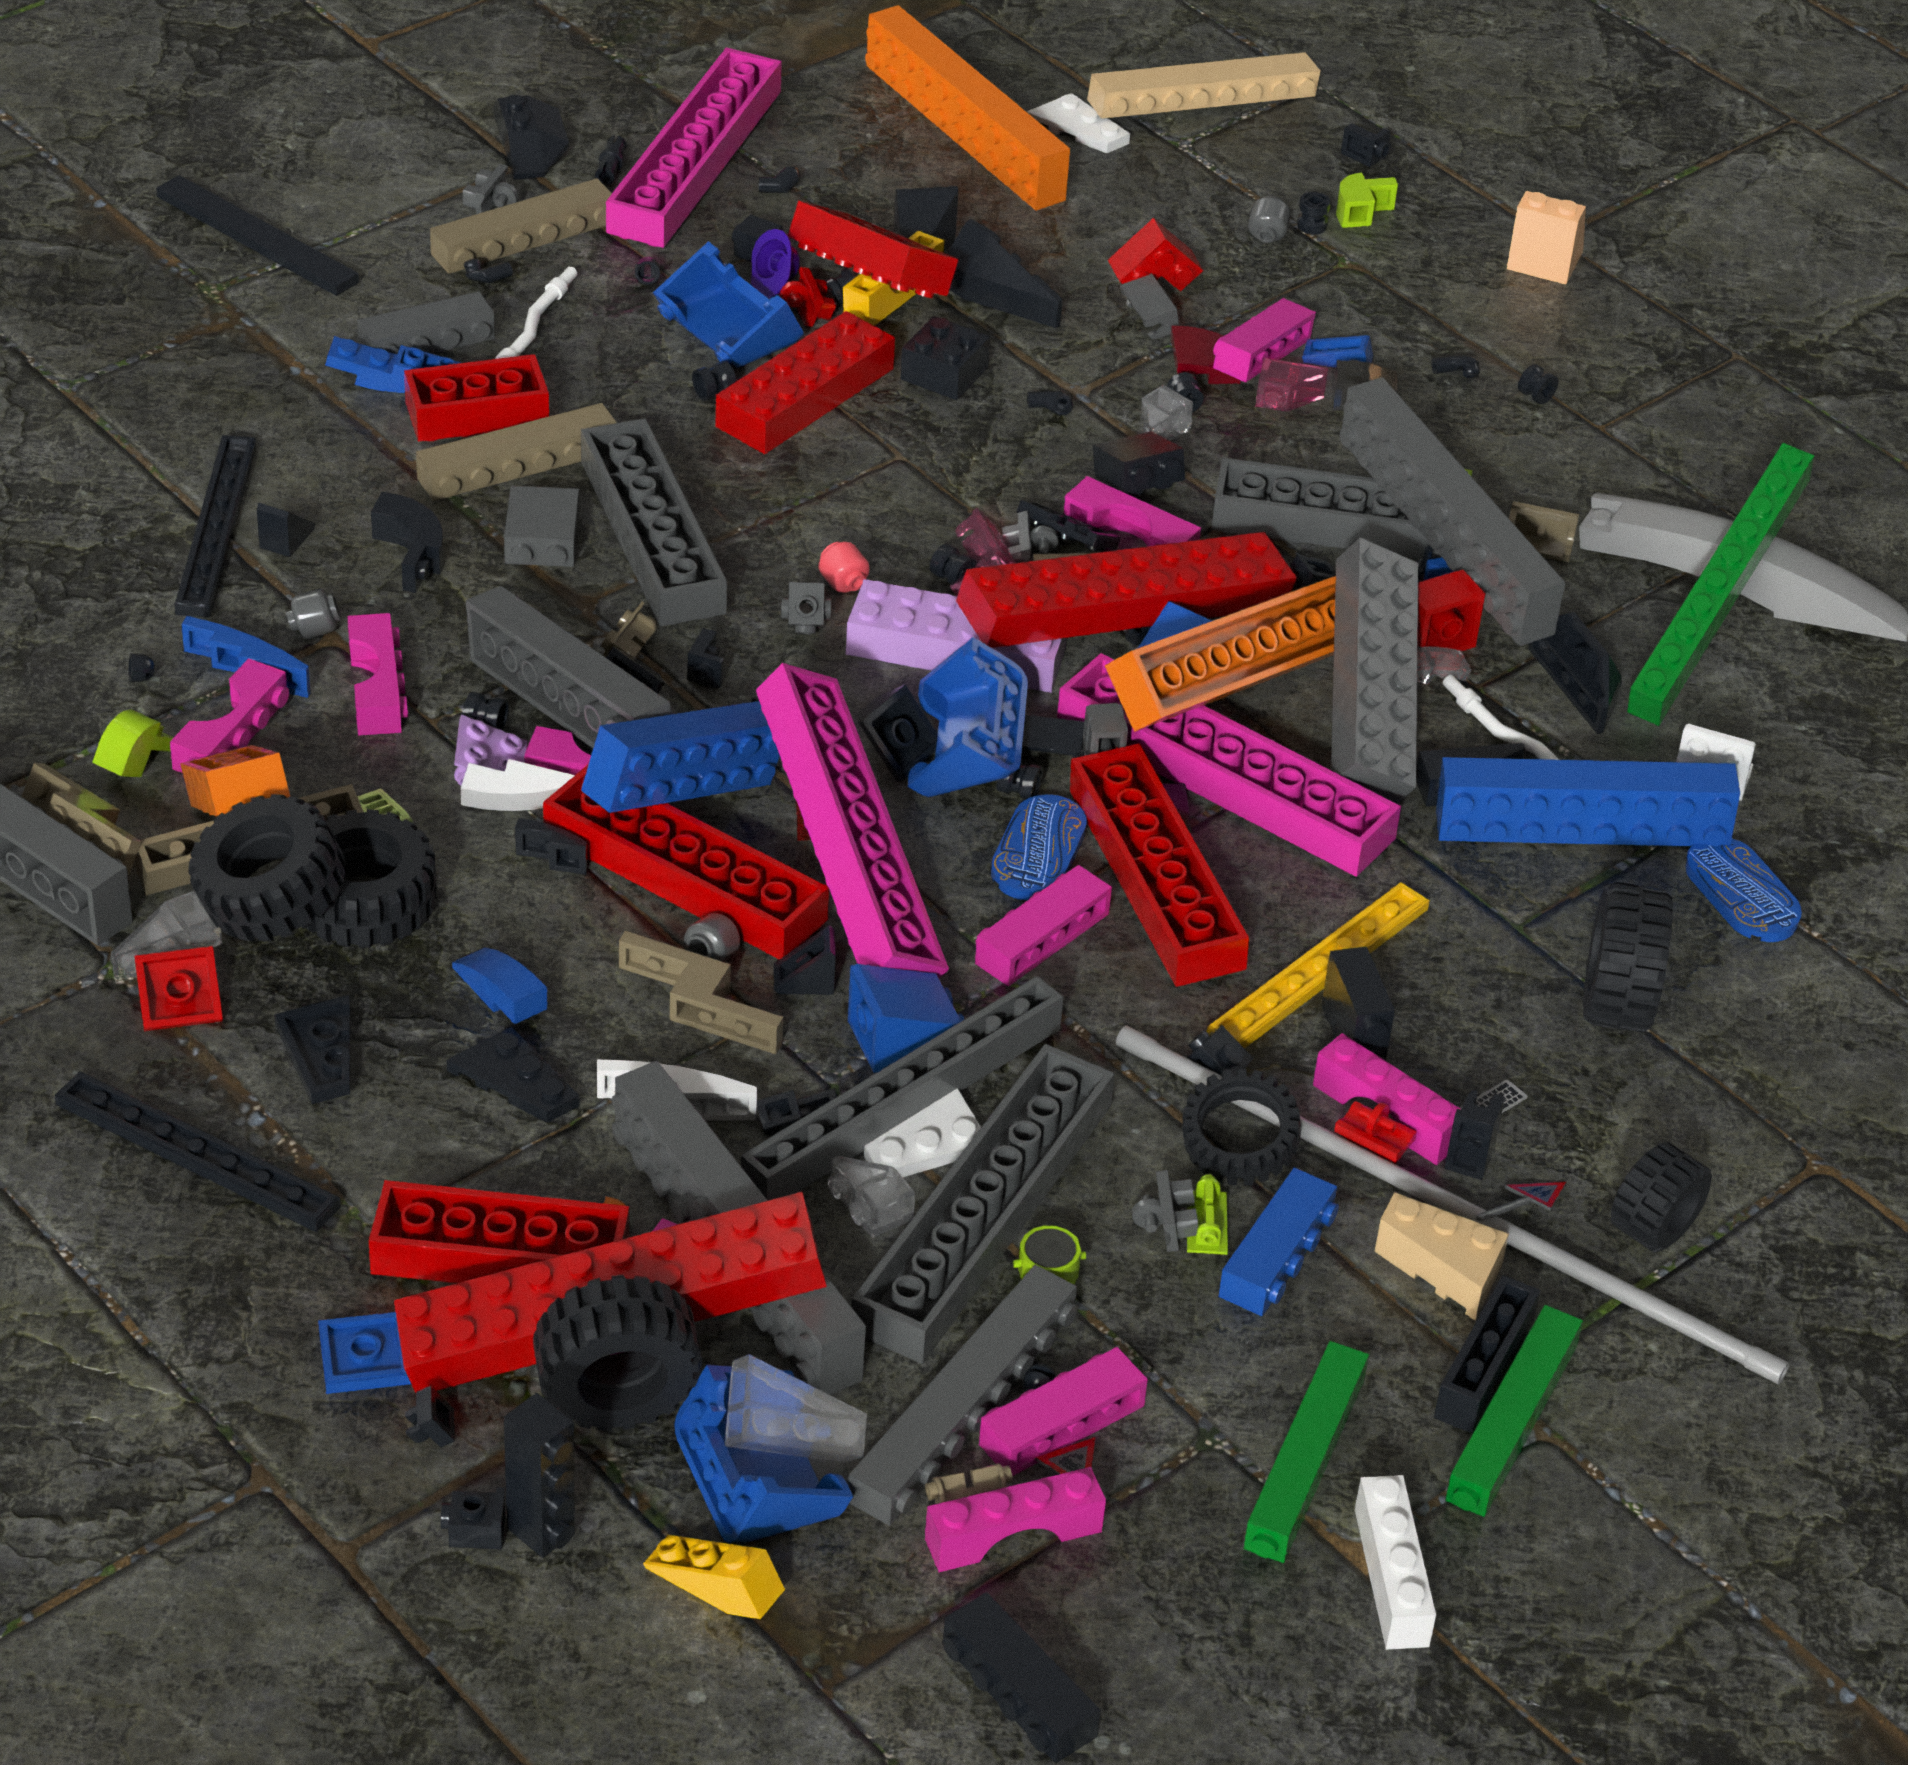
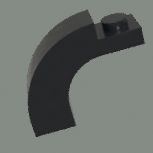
(413, 527)

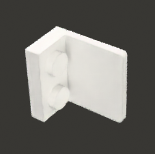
(1710, 746)

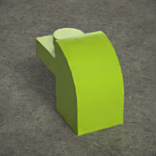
(1361, 197)
(128, 743)

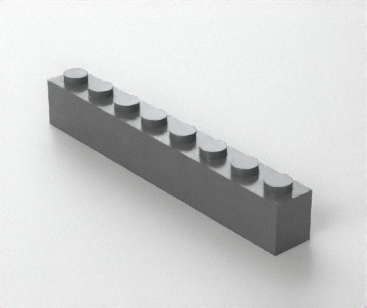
(961, 1394)

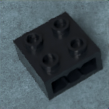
(1139, 463)

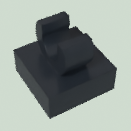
(431, 1418)

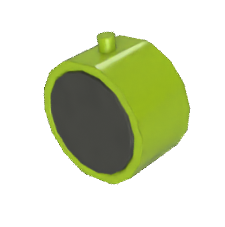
(1052, 1250)

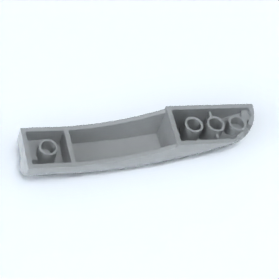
(1786, 581)

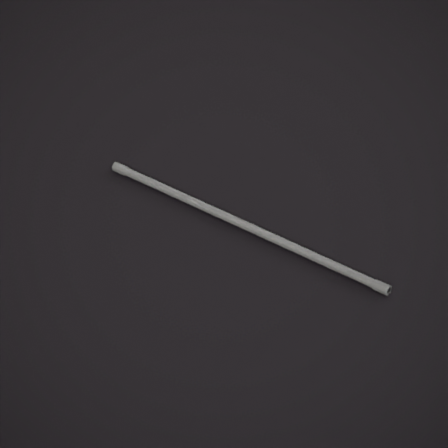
(1750, 1356)

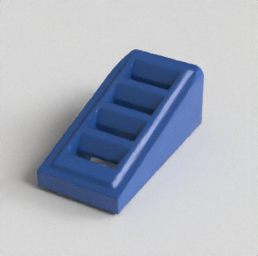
(1329, 350)

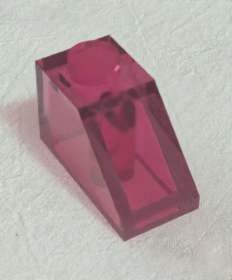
(1289, 384)

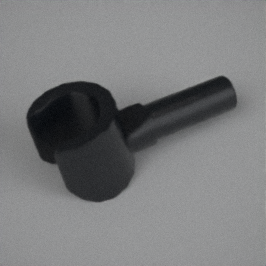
(1422, 562)

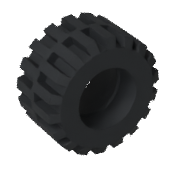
(1661, 1197)

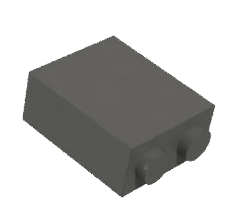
(541, 526)

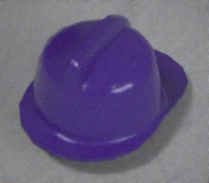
(773, 262)

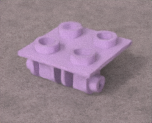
(485, 747)

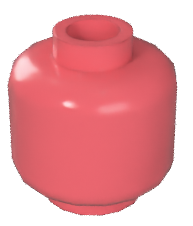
(843, 566)

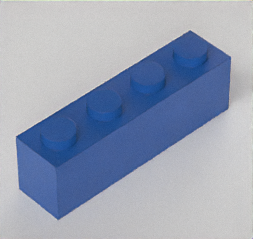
(1278, 1242)

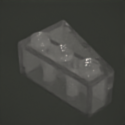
(789, 1416)

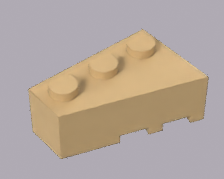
(1442, 1249)

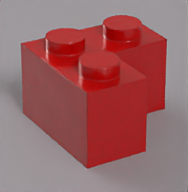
(1157, 253)

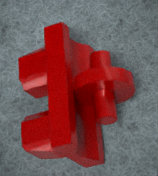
(808, 297)
(1376, 1131)

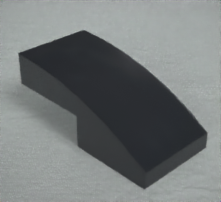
(545, 841)
(784, 1109)

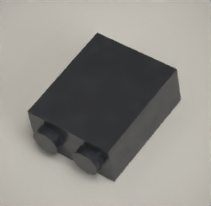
(1357, 1000)

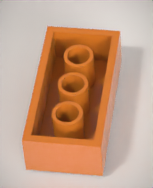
(233, 777)

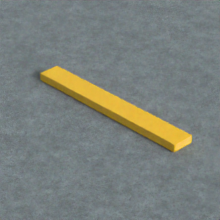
(1308, 973)

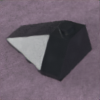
(997, 280)

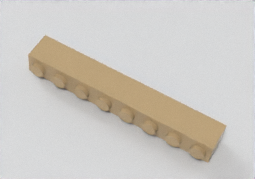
(1203, 85)

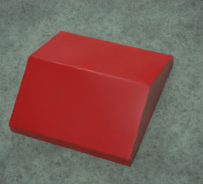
(178, 988)

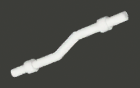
(553, 291)
(1471, 703)

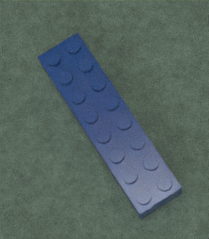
(1587, 802)

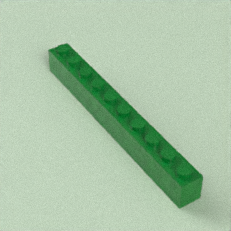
(1720, 584)

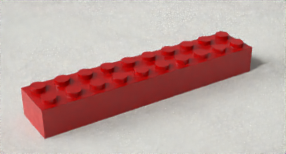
(1121, 588)
(711, 1262)

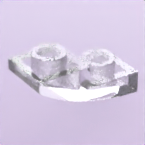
(1442, 663)

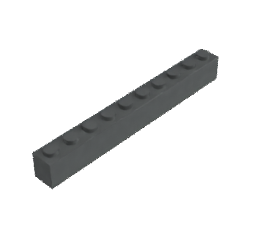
(904, 1088)

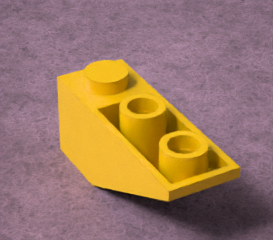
(722, 1574)

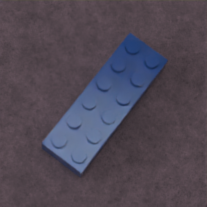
(680, 757)

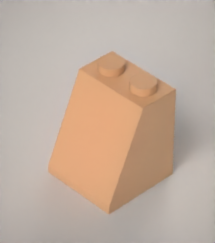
(1547, 237)

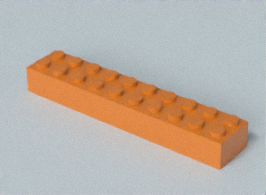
(968, 107)
(1225, 655)

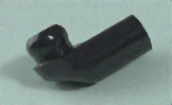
(782, 182)
(487, 274)
(1054, 401)

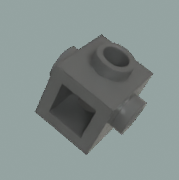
(812, 595)

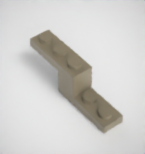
(81, 812)
(700, 992)

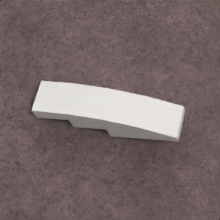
(709, 1093)

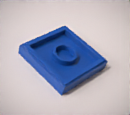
(361, 1353)

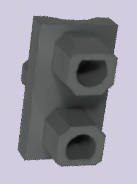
(490, 190)
(1025, 542)
(1153, 1212)

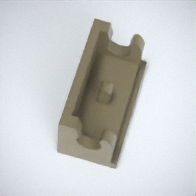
(1547, 529)

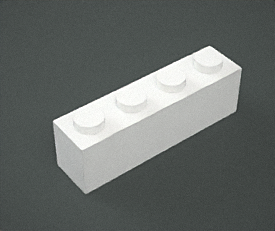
(1395, 1562)

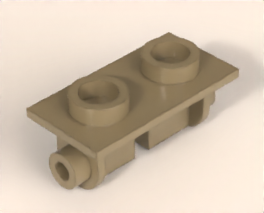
(634, 630)
(954, 1486)

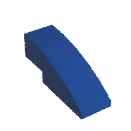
(503, 983)

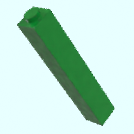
(1513, 1411)
(1306, 1452)

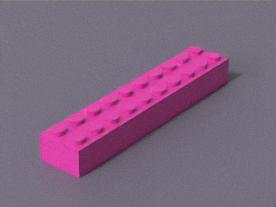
(693, 148)
(1252, 776)
(849, 822)

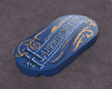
(1038, 845)
(1744, 890)

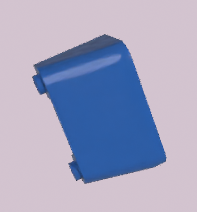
(726, 310)
(980, 717)
(747, 1489)

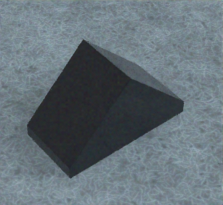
(281, 530)
(808, 967)

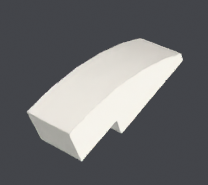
(516, 789)

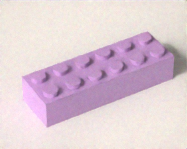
(928, 627)

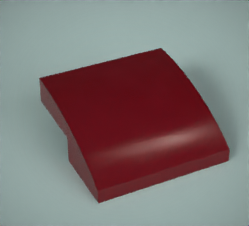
(1195, 355)

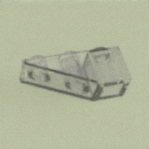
(171, 927)

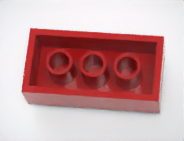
(475, 397)

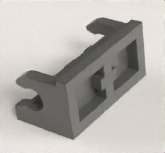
(1151, 304)

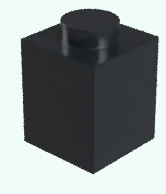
(748, 233)

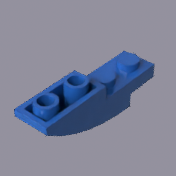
(376, 366)

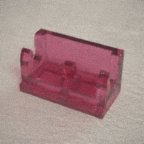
(985, 542)

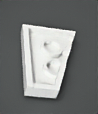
(1079, 119)
(927, 1138)

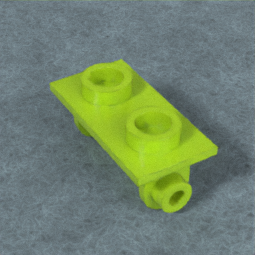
(1211, 1217)

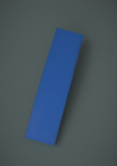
(232, 648)

